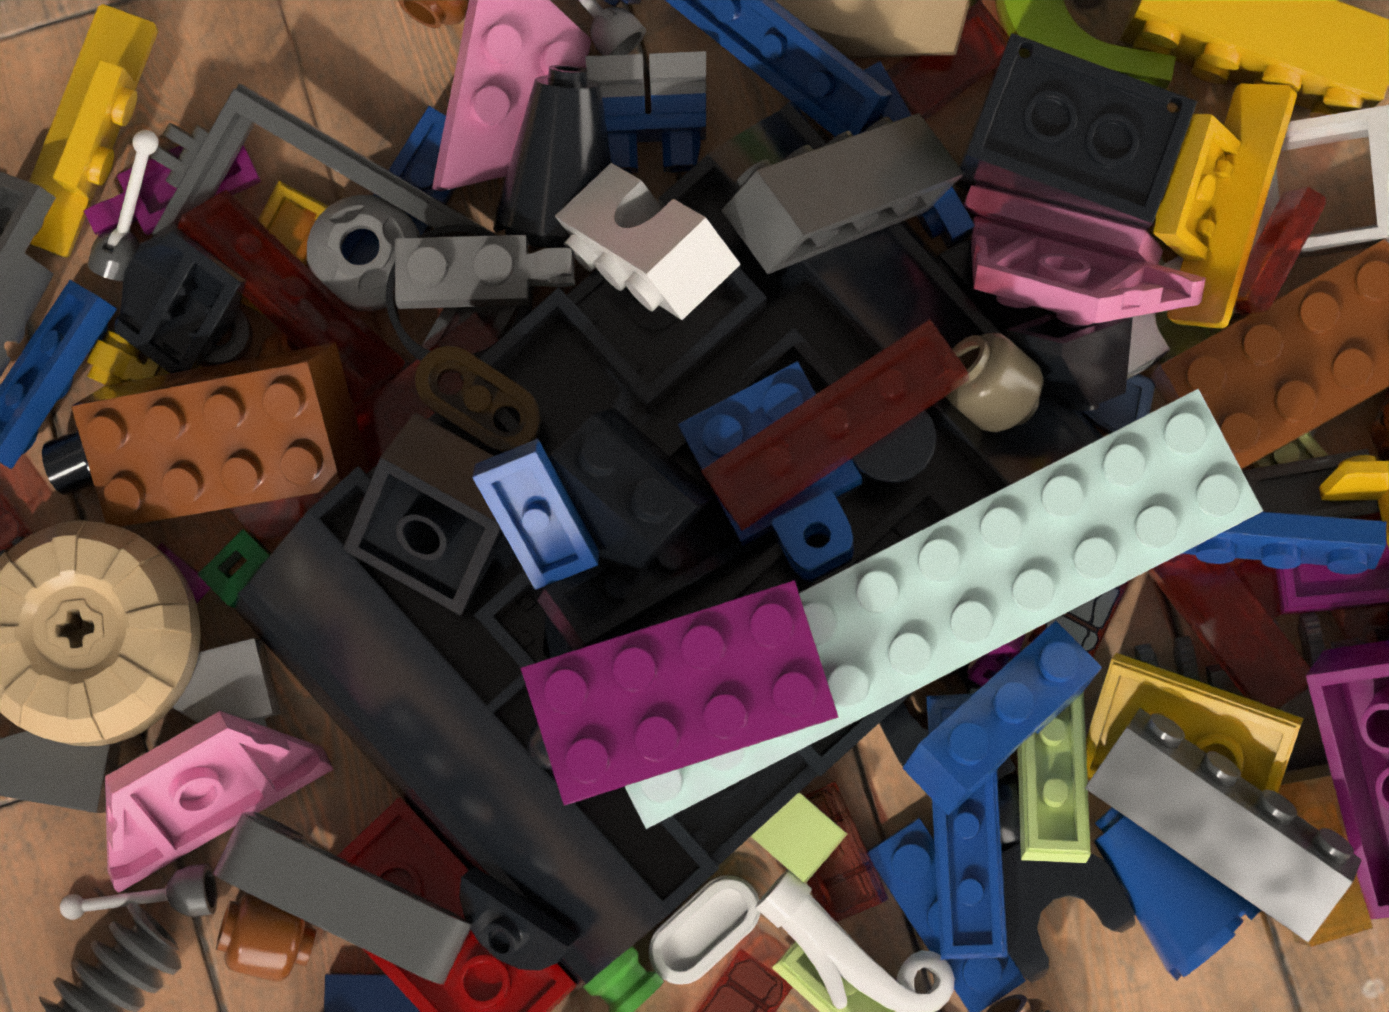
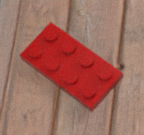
(413, 857)

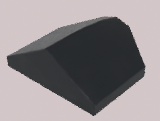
(177, 301)

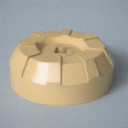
(93, 633)

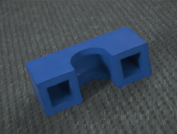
(1001, 717)

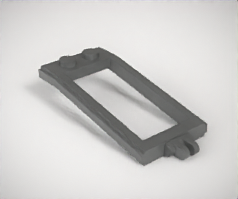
(211, 153)

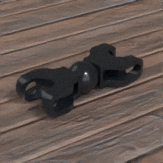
(1027, 883)

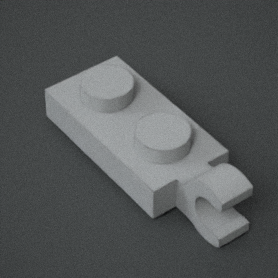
(475, 271)

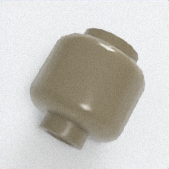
(1001, 383)

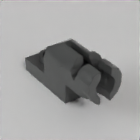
(21, 277)

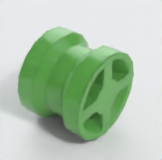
(624, 983)

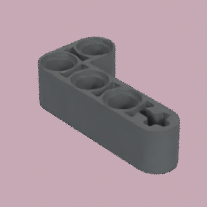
(341, 897)

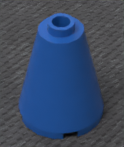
(1174, 900)

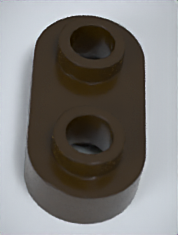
(479, 400)

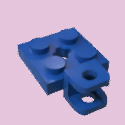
(806, 514)

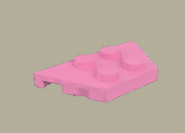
(496, 66)
(1072, 278)
(198, 790)

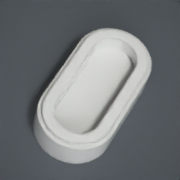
(704, 929)

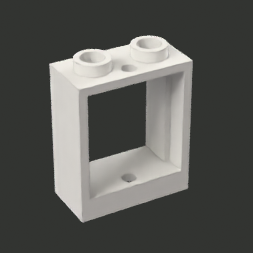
(1335, 128)

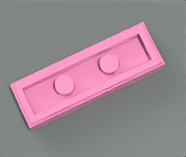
(1064, 223)

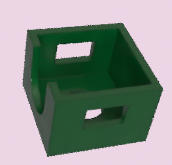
(216, 573)

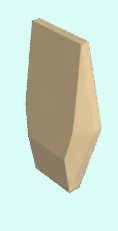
(885, 26)

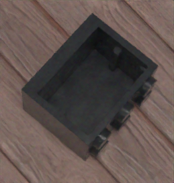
(1075, 135)

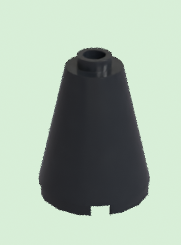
(555, 155)

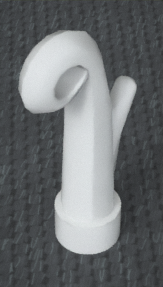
(838, 955)

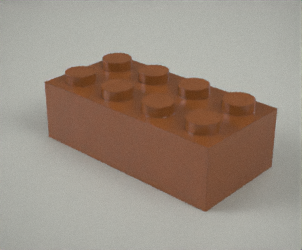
(1296, 362)
(220, 436)

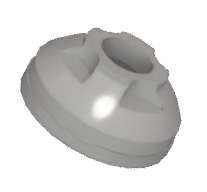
(357, 285)

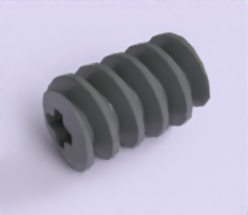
(120, 970)

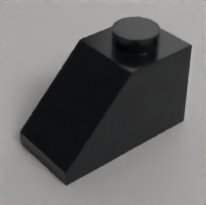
(1077, 361)

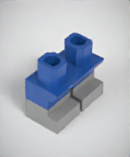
(676, 106)

